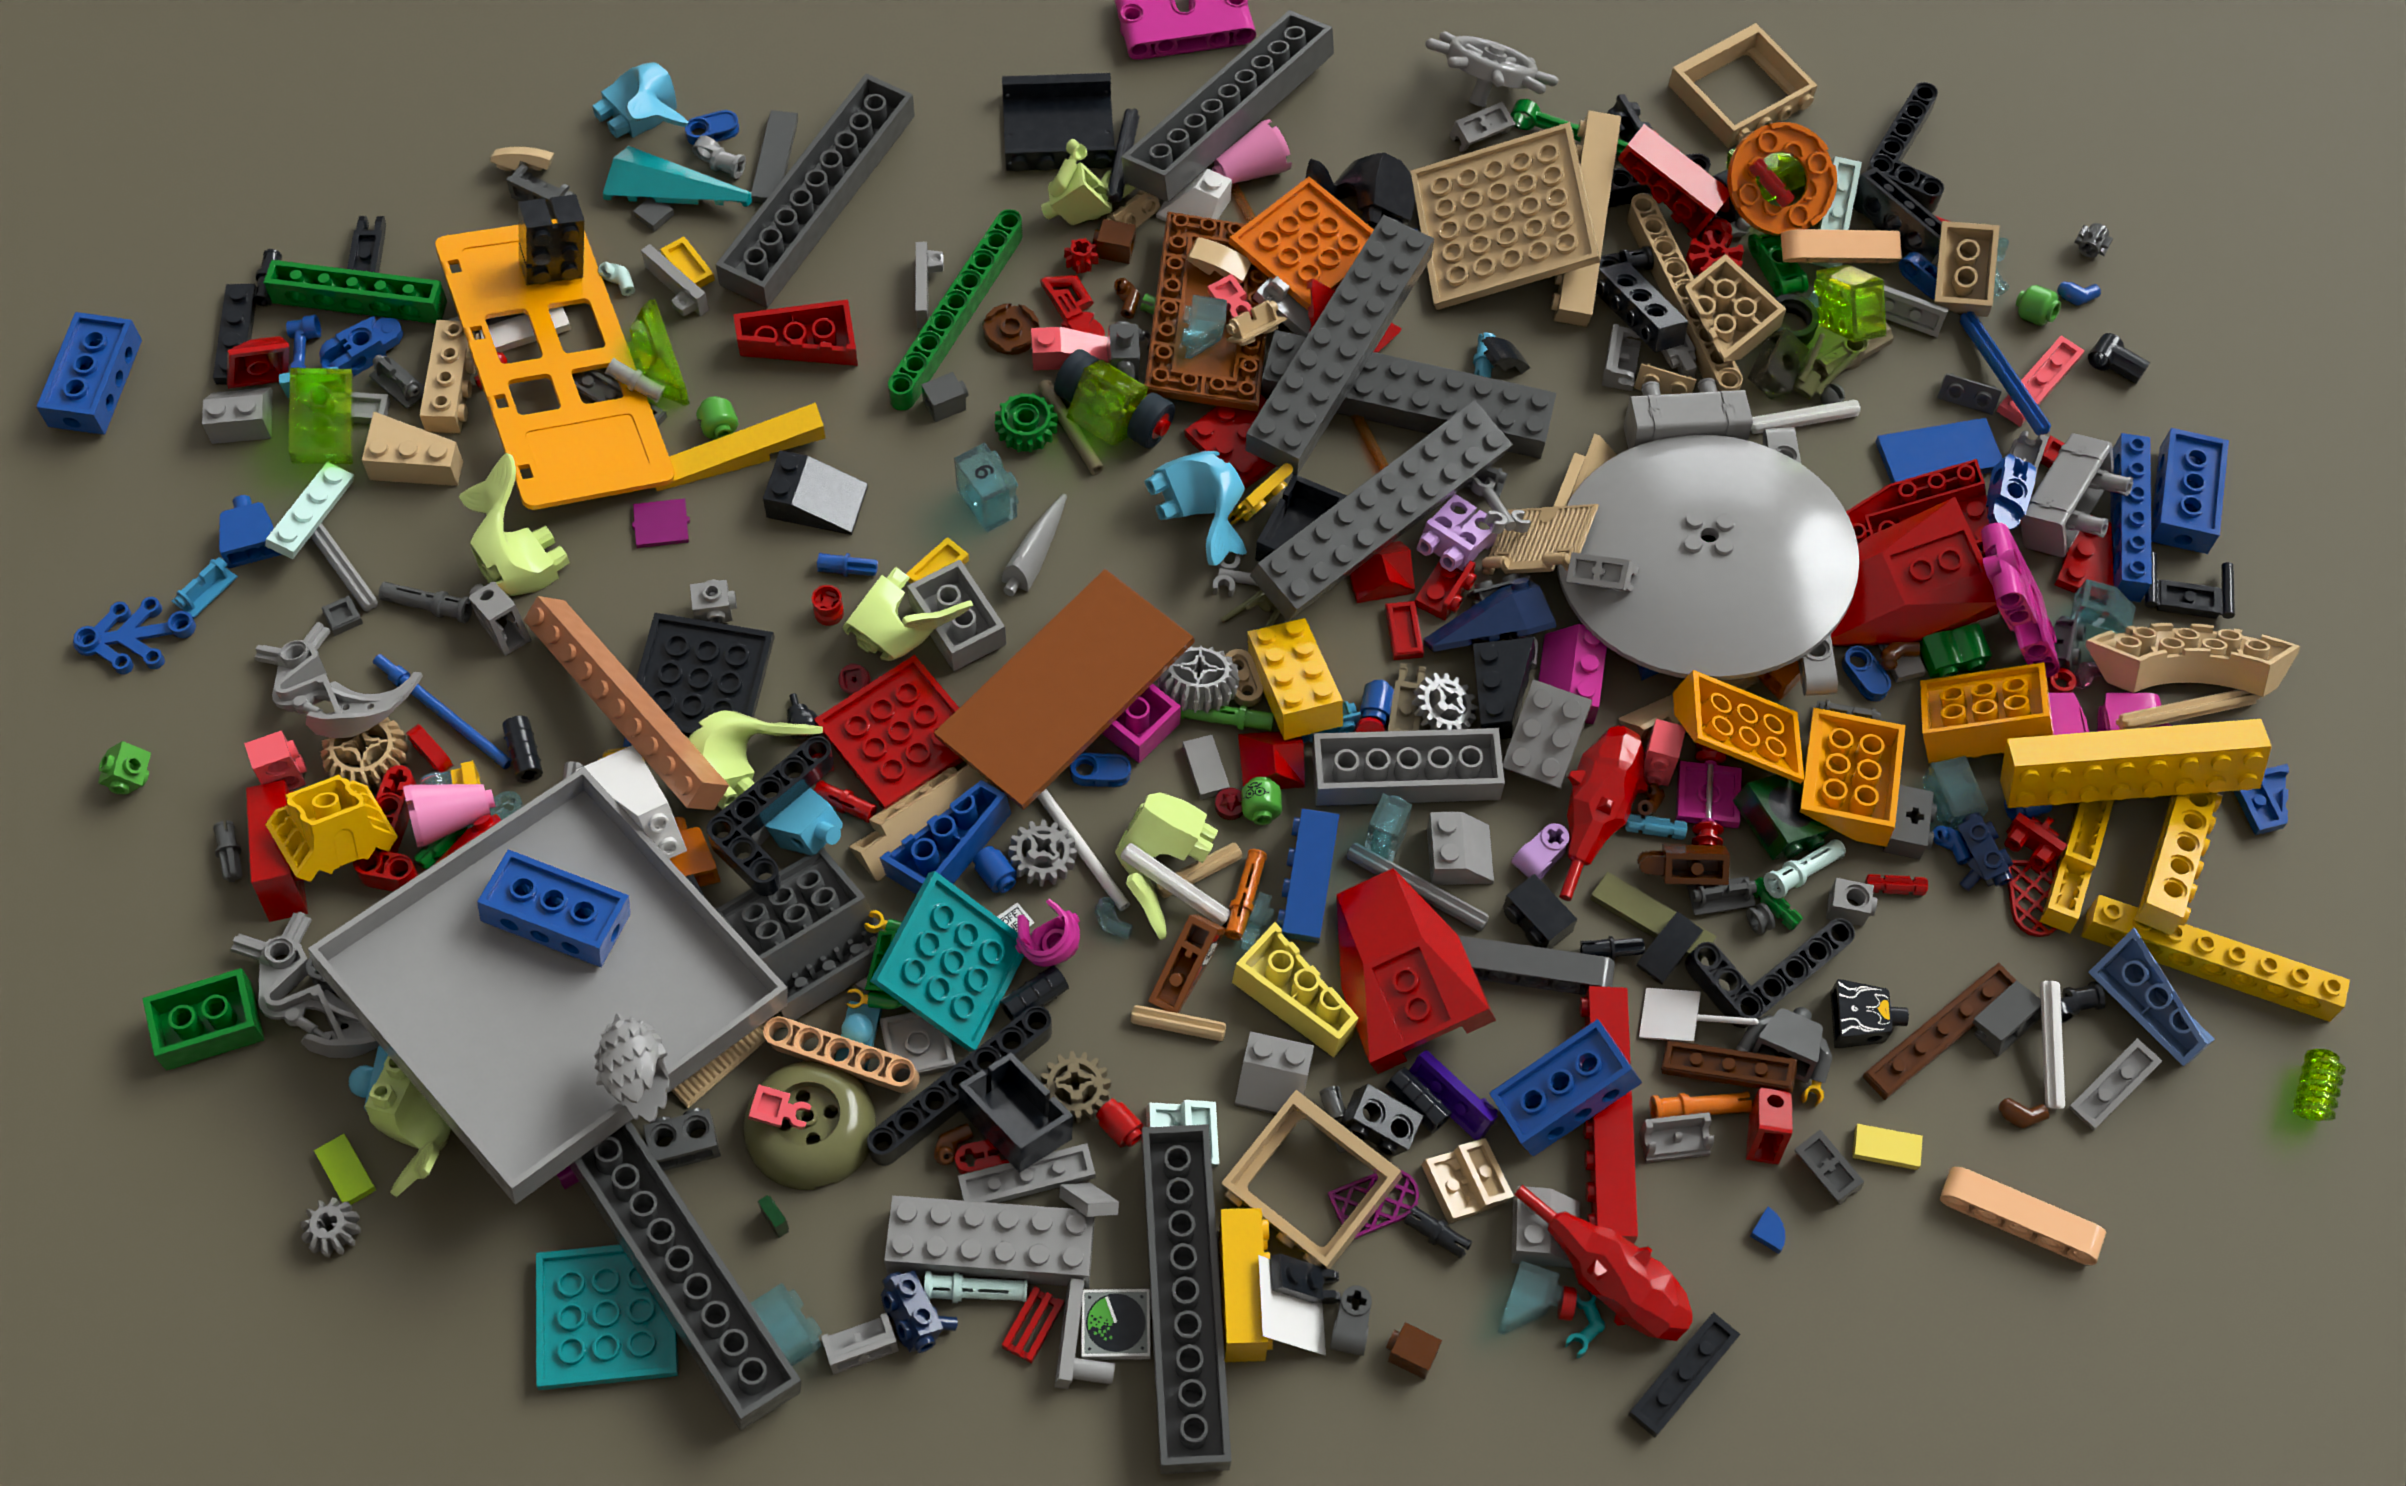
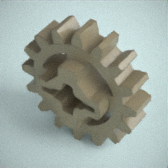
(1090, 1085)

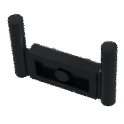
(2193, 598)

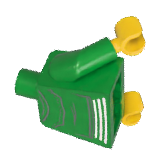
(877, 997)

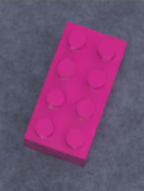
(1145, 723)

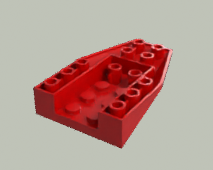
(1914, 495)
(1917, 581)
(1403, 970)

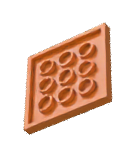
(1303, 239)

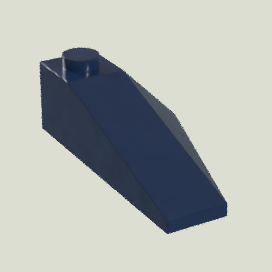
(1510, 609)

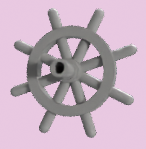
(1491, 65)

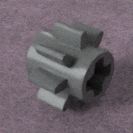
(2093, 240)

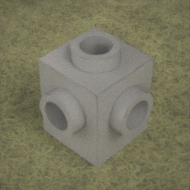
(713, 601)

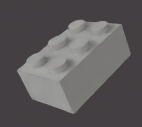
(971, 634)
(1547, 734)

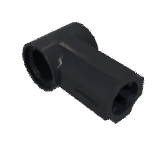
(2111, 354)

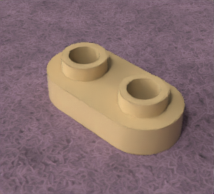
(1248, 677)

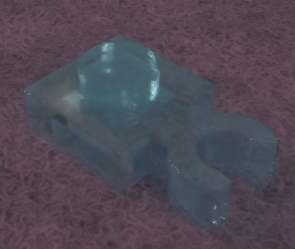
(1261, 916)

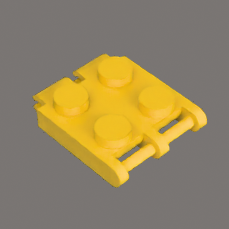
(1262, 494)

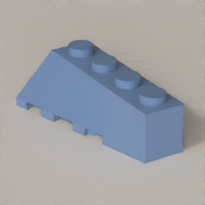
(2145, 992)

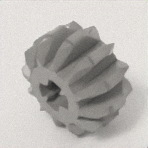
(344, 1225)

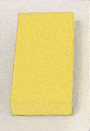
(1887, 1146)

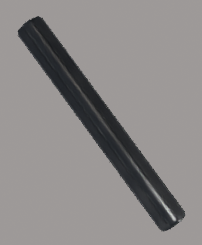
(1125, 142)

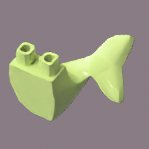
(510, 558)
(879, 626)
(725, 741)
(1167, 828)
(408, 1117)

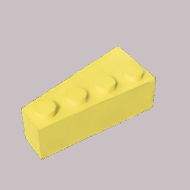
(1294, 991)

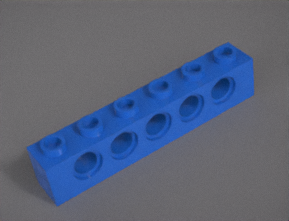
(2132, 518)

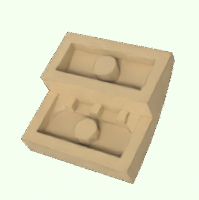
(1467, 1180)

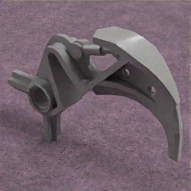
(304, 682)
(281, 976)

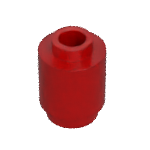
(1120, 1123)

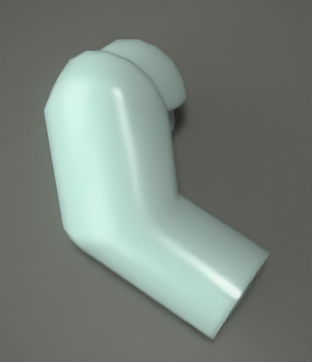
(618, 275)

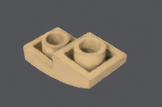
(512, 157)
(1214, 256)

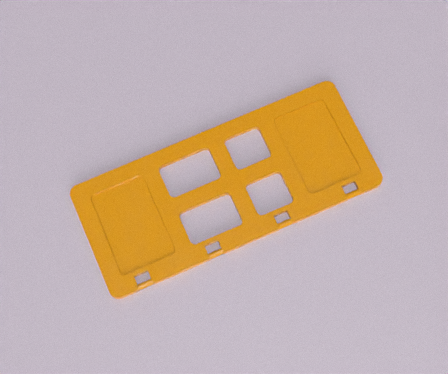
(570, 450)

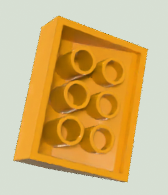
(1982, 710)
(1740, 724)
(1853, 775)

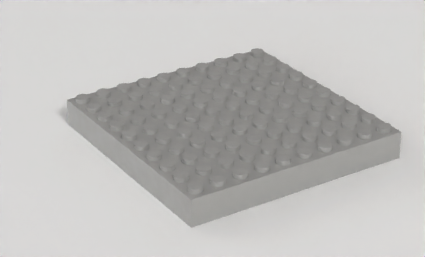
(511, 1028)

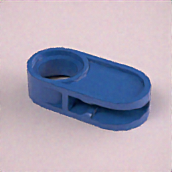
(718, 126)
(1924, 277)
(1869, 680)
(1108, 771)

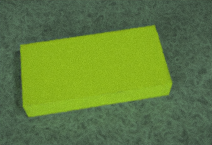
(345, 1170)

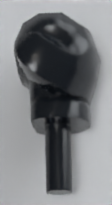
(800, 715)

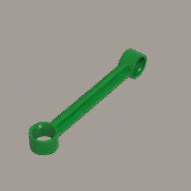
(1544, 120)

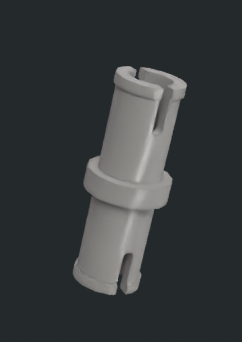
(635, 380)

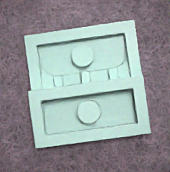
(1186, 1113)

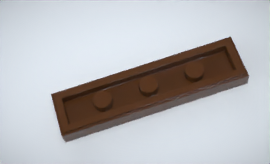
(1729, 1066)

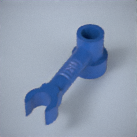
(301, 331)

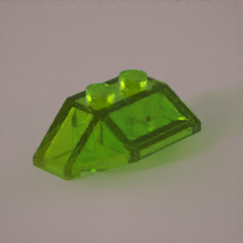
(655, 354)

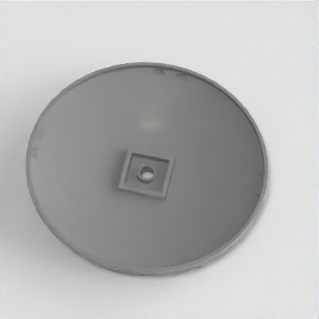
(1726, 605)

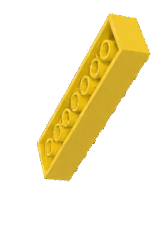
(2135, 763)

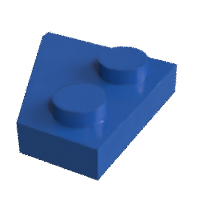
(2266, 806)

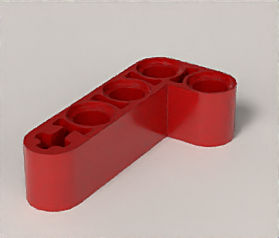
(390, 863)

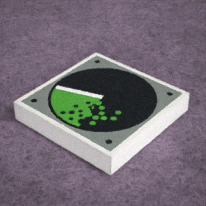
(1116, 1324)

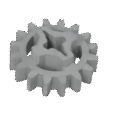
(1444, 703)
(1042, 852)

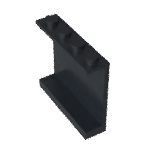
(1049, 112)

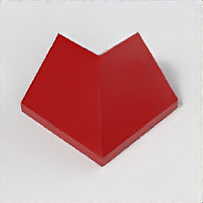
(257, 362)
(1384, 575)
(1272, 757)

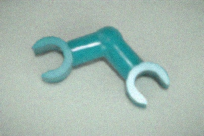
(1595, 1326)

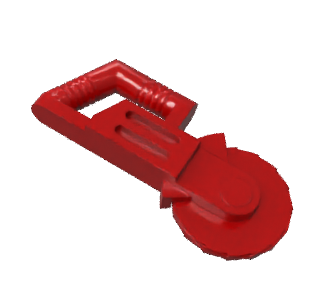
(1068, 308)

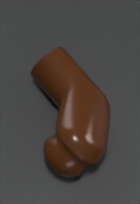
(1128, 295)
(2022, 1116)
(948, 1143)

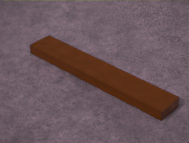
(1937, 1033)

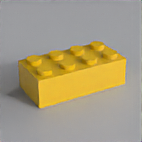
(1295, 679)
(1241, 1240)

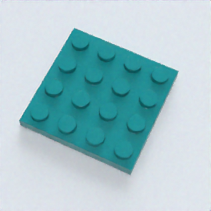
(950, 961)
(598, 1321)

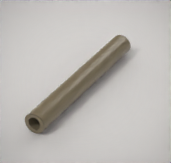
(1071, 428)

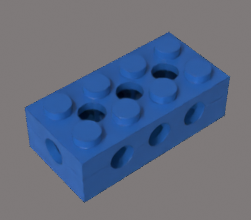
(89, 373)
(2183, 510)
(554, 908)
(1562, 1090)

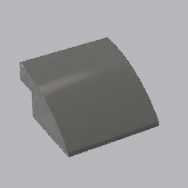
(807, 931)

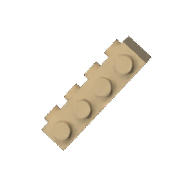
(447, 379)

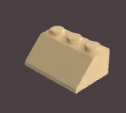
(1967, 267)

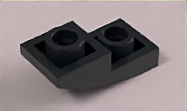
(1505, 354)
(1669, 947)

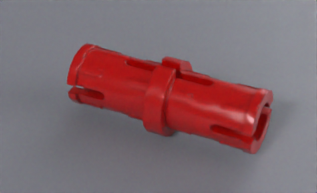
(845, 801)

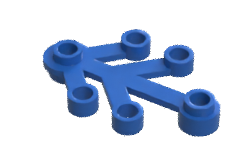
(131, 633)

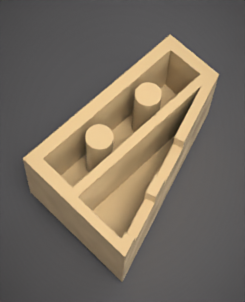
(409, 454)

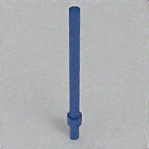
(399, 675)

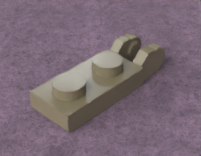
(1402, 711)

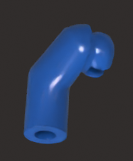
(2077, 295)
(1954, 841)

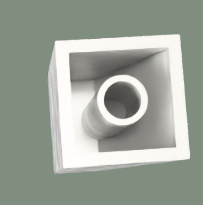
(637, 792)

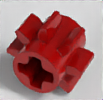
(1081, 255)

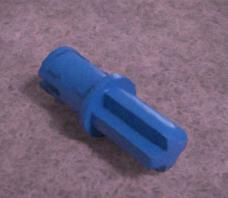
(846, 565)

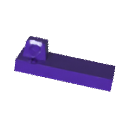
(1467, 1109)

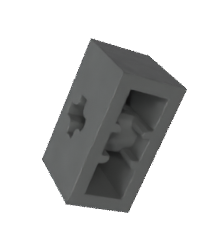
(1912, 823)

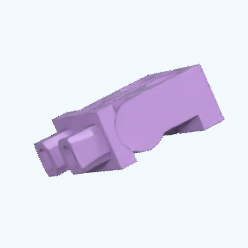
(1456, 535)

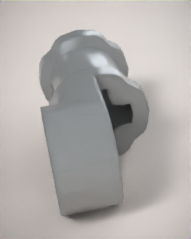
(710, 151)

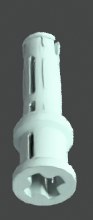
(1796, 872)
(957, 1287)

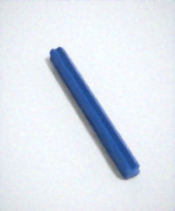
(2005, 373)

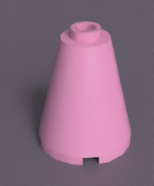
(1255, 155)
(445, 808)

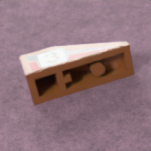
(1186, 963)

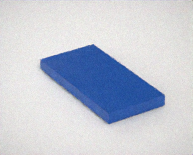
(1938, 447)

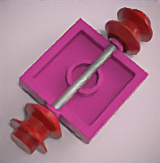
(1707, 794)

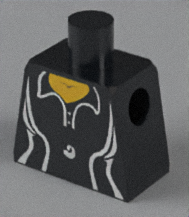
(1863, 1014)

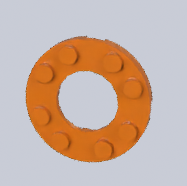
(1818, 168)

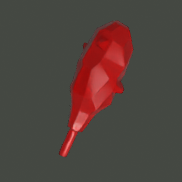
(1602, 797)
(1618, 1273)

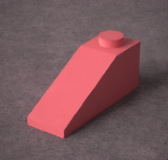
(1055, 344)

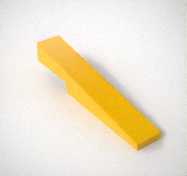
(747, 446)
(2076, 865)

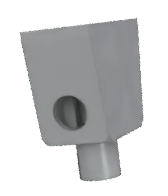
(493, 603)

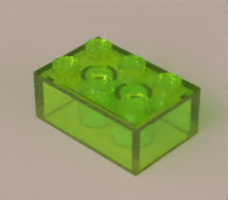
(1851, 303)
(321, 416)

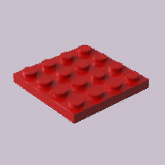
(890, 730)

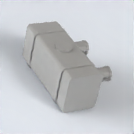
(1683, 414)
(2069, 495)

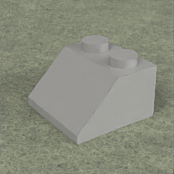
(238, 415)
(1459, 849)
(1272, 1072)
(1529, 1231)

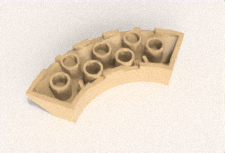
(2194, 655)

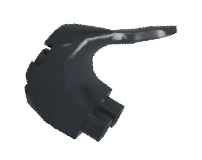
(1377, 180)

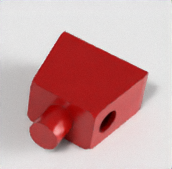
(1770, 1114)

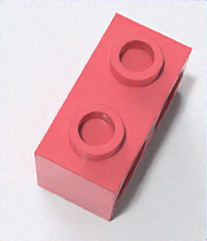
(1663, 752)
(276, 760)

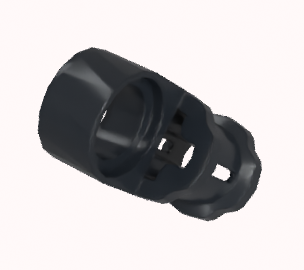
(1637, 258)
(2081, 999)

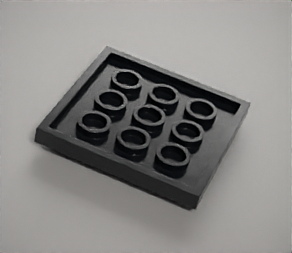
(703, 668)

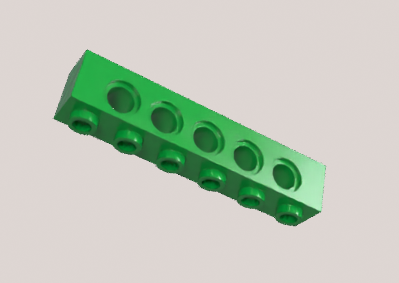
(355, 291)

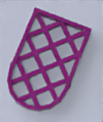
(1391, 1219)

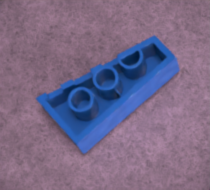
(949, 839)
(1310, 875)

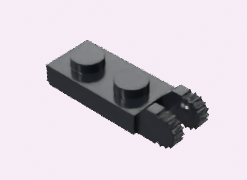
(367, 245)
(1303, 1280)

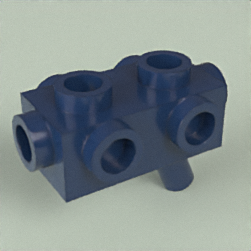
(1987, 859)
(913, 1313)

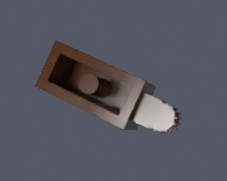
(1688, 864)

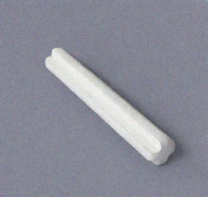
(1806, 416)
(1175, 884)
(2052, 1045)

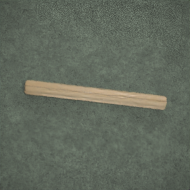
(2186, 709)

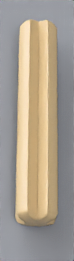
(1212, 864)
(1178, 1023)

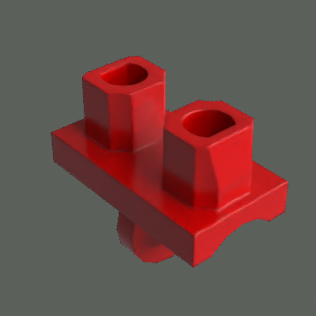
(2037, 837)

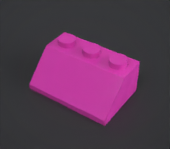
(1574, 663)

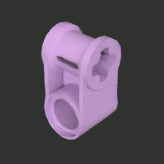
(1540, 855)

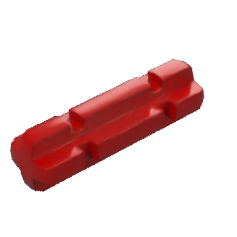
(1771, 182)
(1898, 884)

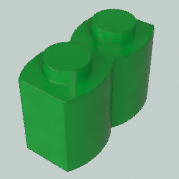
(1955, 651)

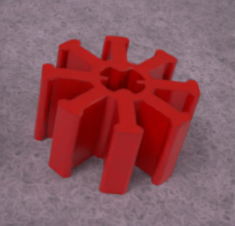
(1705, 253)

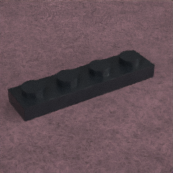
(235, 325)
(1684, 1374)

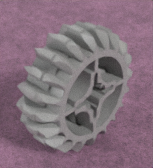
(1201, 679)

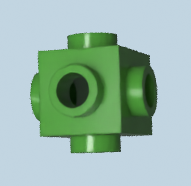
(124, 768)

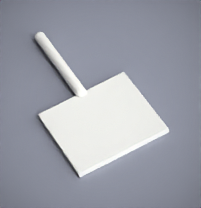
(1674, 1015)

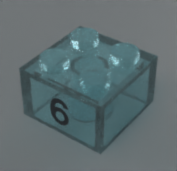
(986, 486)

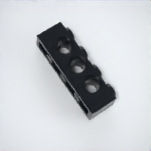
(1895, 204)
(1641, 306)

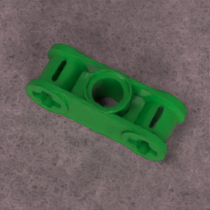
(1782, 276)

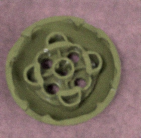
(843, 1140)

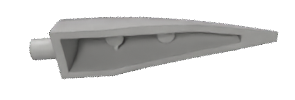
(1031, 553)

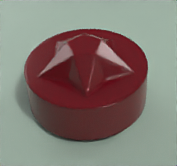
(853, 678)
(1229, 804)

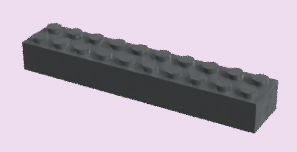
(1227, 106)
(815, 190)
(1339, 345)
(1428, 395)
(1380, 510)
(687, 1277)
(1185, 1300)

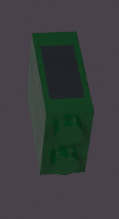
(1775, 817)

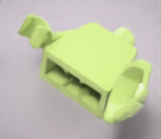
(1077, 192)

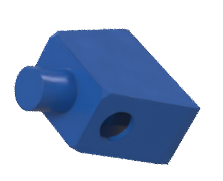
(245, 533)

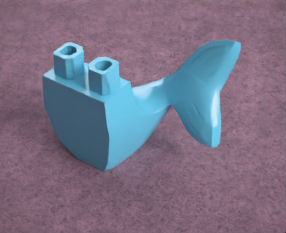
(639, 101)
(1201, 486)

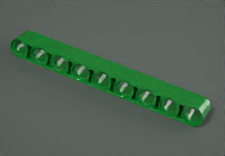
(955, 309)

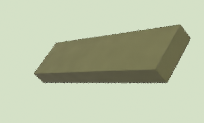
(1638, 908)

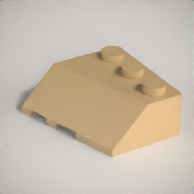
(1734, 308)

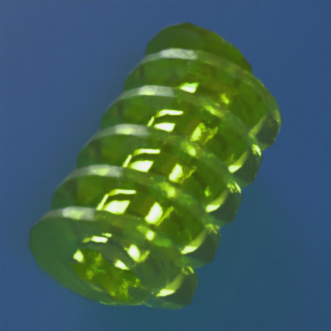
(2319, 1085)

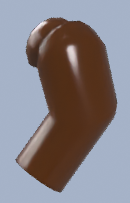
(1896, 650)
(1655, 798)

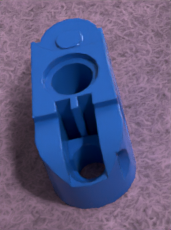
(361, 344)
(2010, 491)

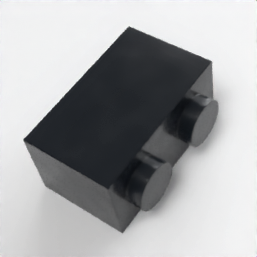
(1539, 913)

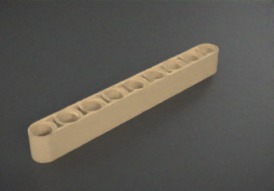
(1672, 276)

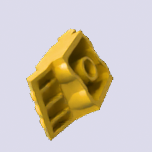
(329, 826)

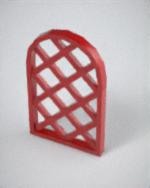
(2035, 904)

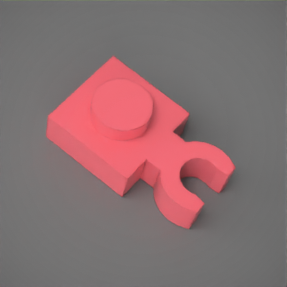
(1230, 290)
(772, 1106)

